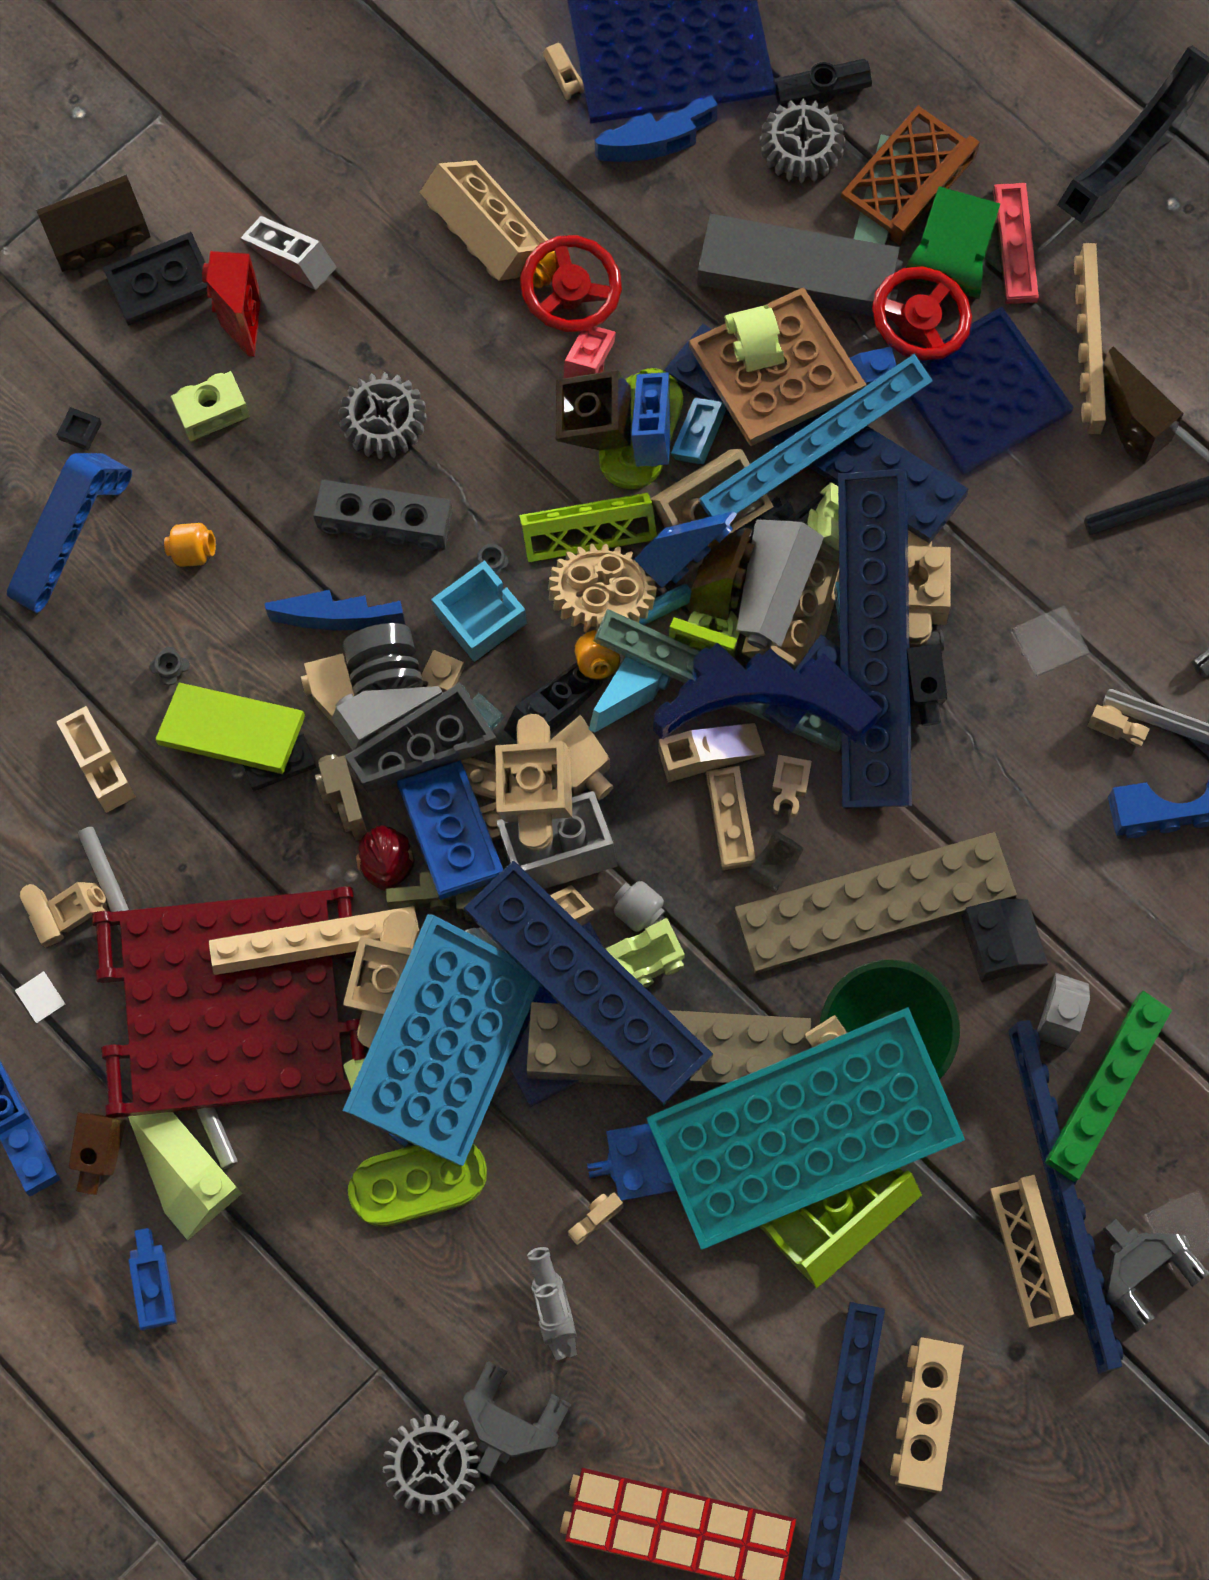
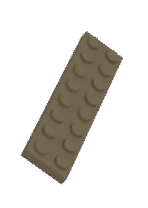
(874, 902)

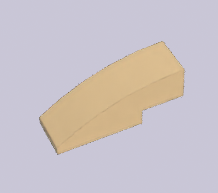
(96, 759)

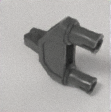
(1139, 1256)
(503, 1433)

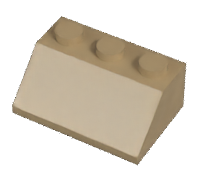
(680, 501)

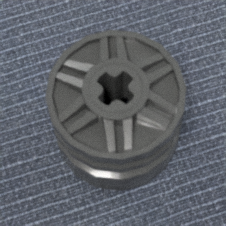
(382, 658)

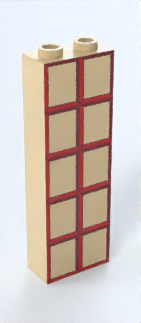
(676, 1528)

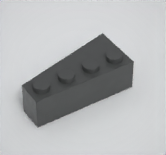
(424, 740)

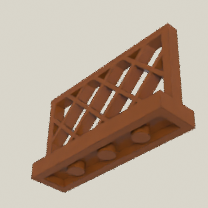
(920, 203)

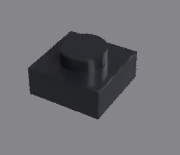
(79, 428)

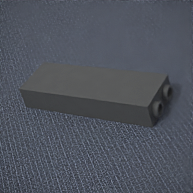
(781, 259)

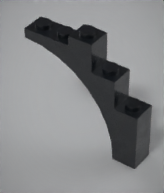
(1127, 158)

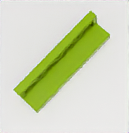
(587, 515)

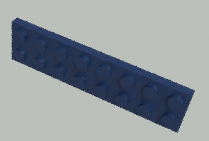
(588, 983)

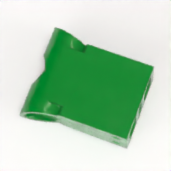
(957, 238)

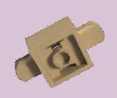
(928, 588)
(533, 782)
(378, 970)

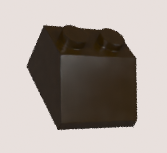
(594, 411)

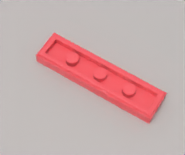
(1016, 244)

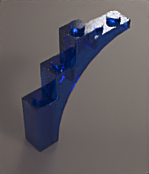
(769, 680)

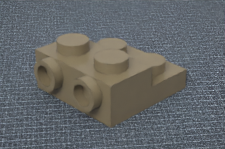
(337, 788)

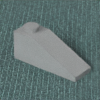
(290, 251)
(374, 711)

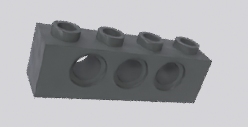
(370, 502)

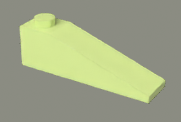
(182, 1171)

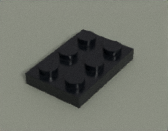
(157, 278)

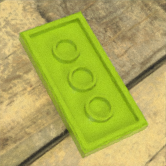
(230, 728)

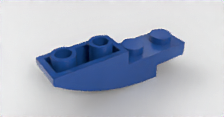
(646, 139)
(23, 1140)

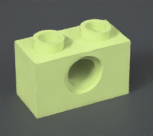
(204, 420)

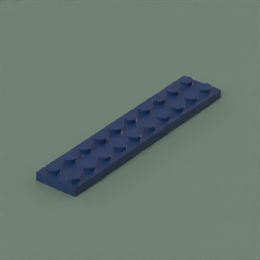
(930, 493)
(876, 633)

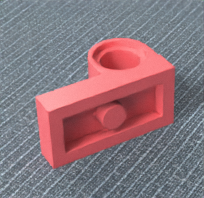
(589, 352)

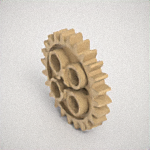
(600, 581)

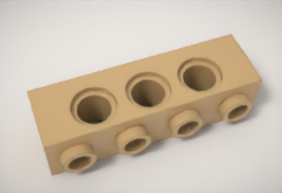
(946, 1360)

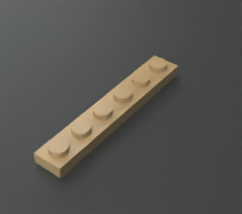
(1091, 349)
(297, 942)

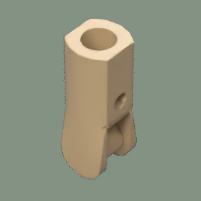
(563, 70)
(40, 915)

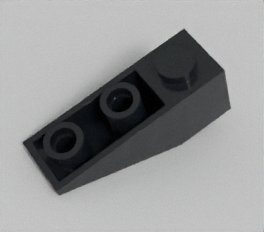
(555, 699)

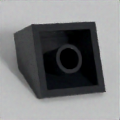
(1003, 938)

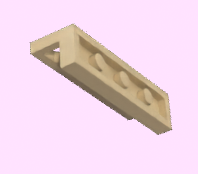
(1044, 1248)

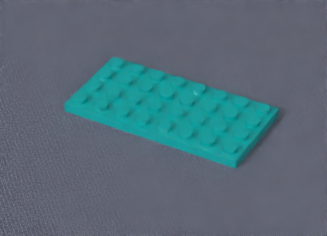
(805, 1128)

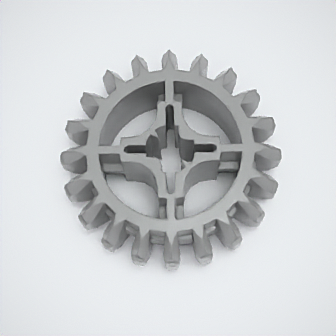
(783, 145)
(400, 400)
(419, 1476)

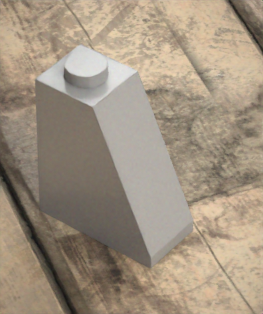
(1064, 1011)

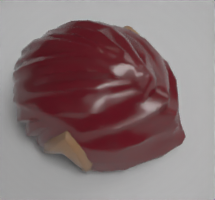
(384, 857)

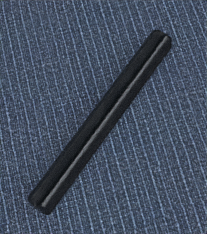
(1147, 505)

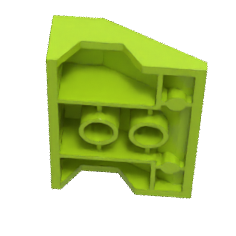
(836, 1228)

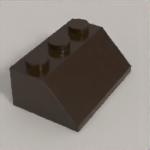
(94, 223)

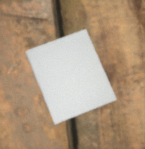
(40, 997)

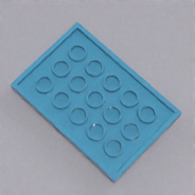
(443, 1041)

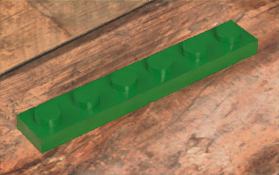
(1108, 1086)

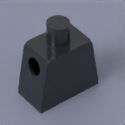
(927, 670)

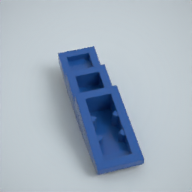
(320, 612)

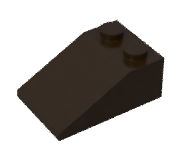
(1138, 408)

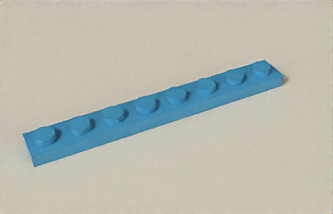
(817, 438)

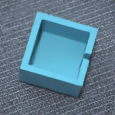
(475, 612)

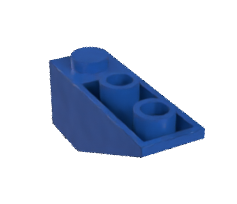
(677, 545)

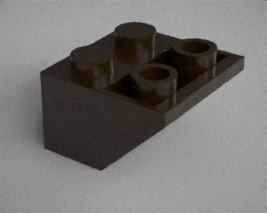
(722, 575)

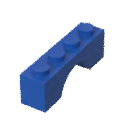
(1140, 810)

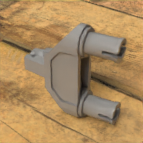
(552, 1305)

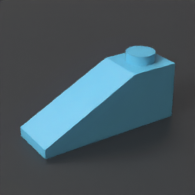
(628, 690)

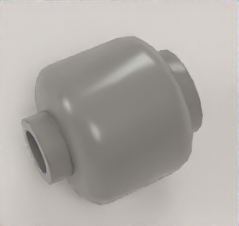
(638, 906)

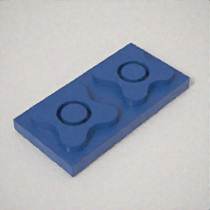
(450, 829)

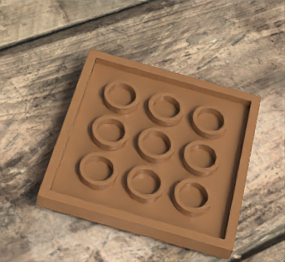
(780, 396)

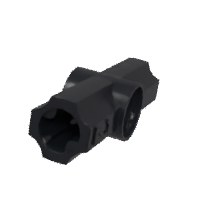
(840, 79)

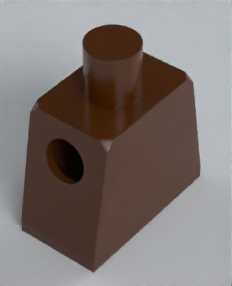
(100, 1135)

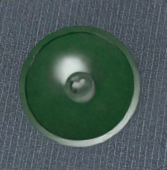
(891, 986)

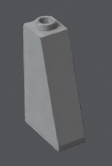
(776, 579)

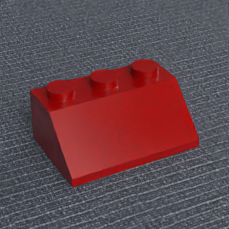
(234, 296)

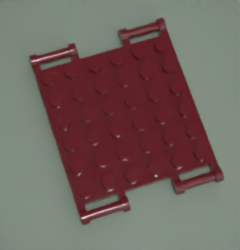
(229, 1034)

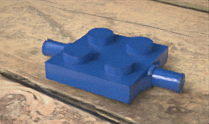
(634, 1163)

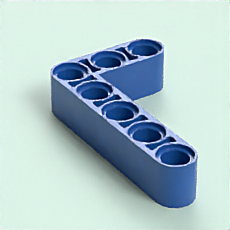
(61, 523)

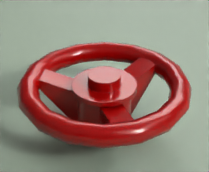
(571, 284)
(921, 314)

